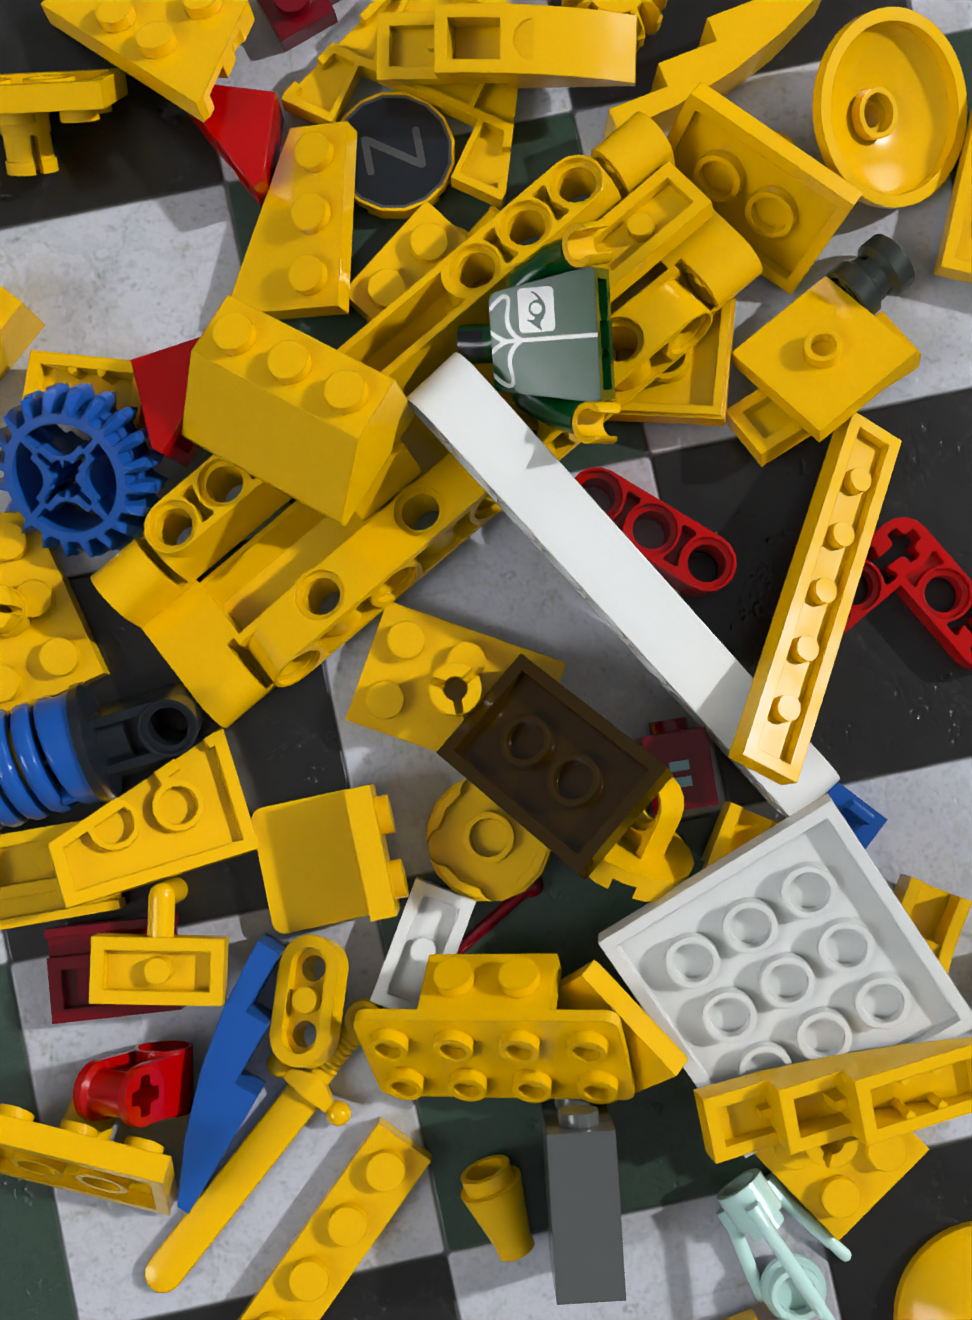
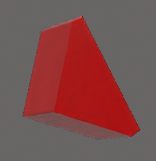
(246, 134)
(162, 393)

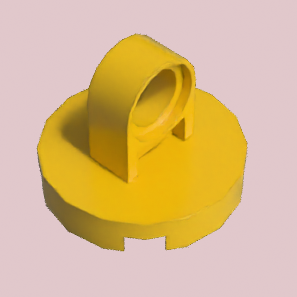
(650, 851)

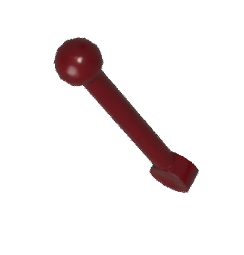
(497, 915)

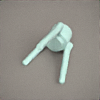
(752, 1207)

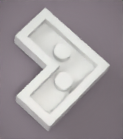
(429, 925)

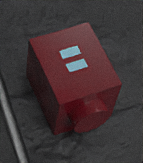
(687, 757)

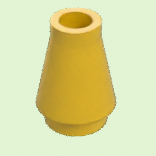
(498, 1203)

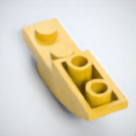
(507, 45)

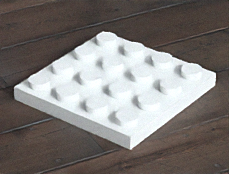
(785, 956)

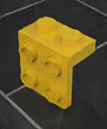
(329, 859)

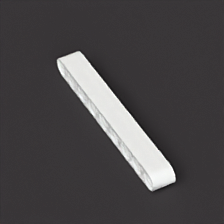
(600, 564)

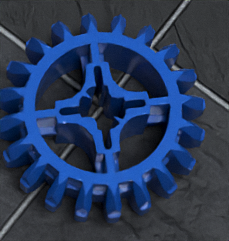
(45, 461)

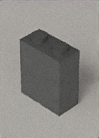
(583, 1202)

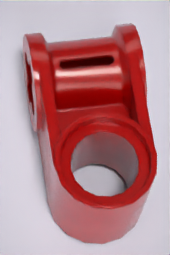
(138, 1084)

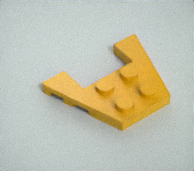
(485, 106)

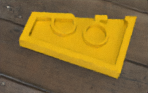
(305, 228)
(161, 828)

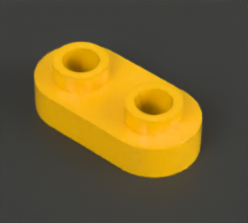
(305, 1001)

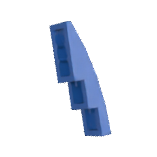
(224, 1085)

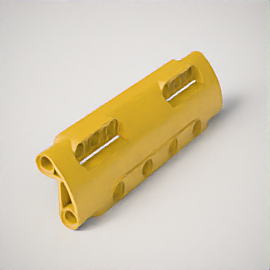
(259, 610)

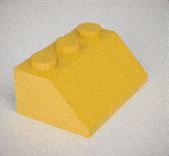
(291, 409)

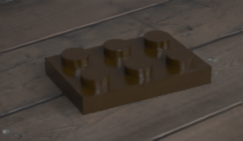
(555, 765)

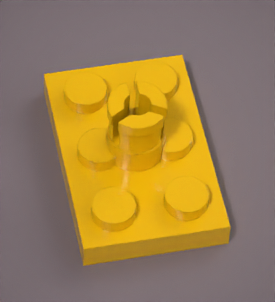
(30, 98)
(760, 184)
(41, 622)
(430, 675)
(85, 1160)
(844, 1176)

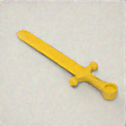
(255, 1156)

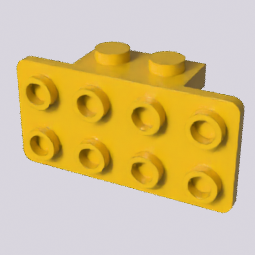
(496, 1033)

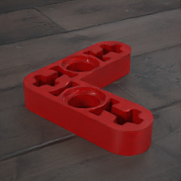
(909, 582)

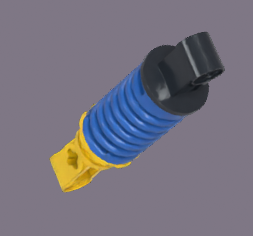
(84, 747)

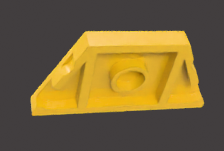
(162, 43)

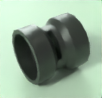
(877, 272)

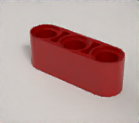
(680, 533)

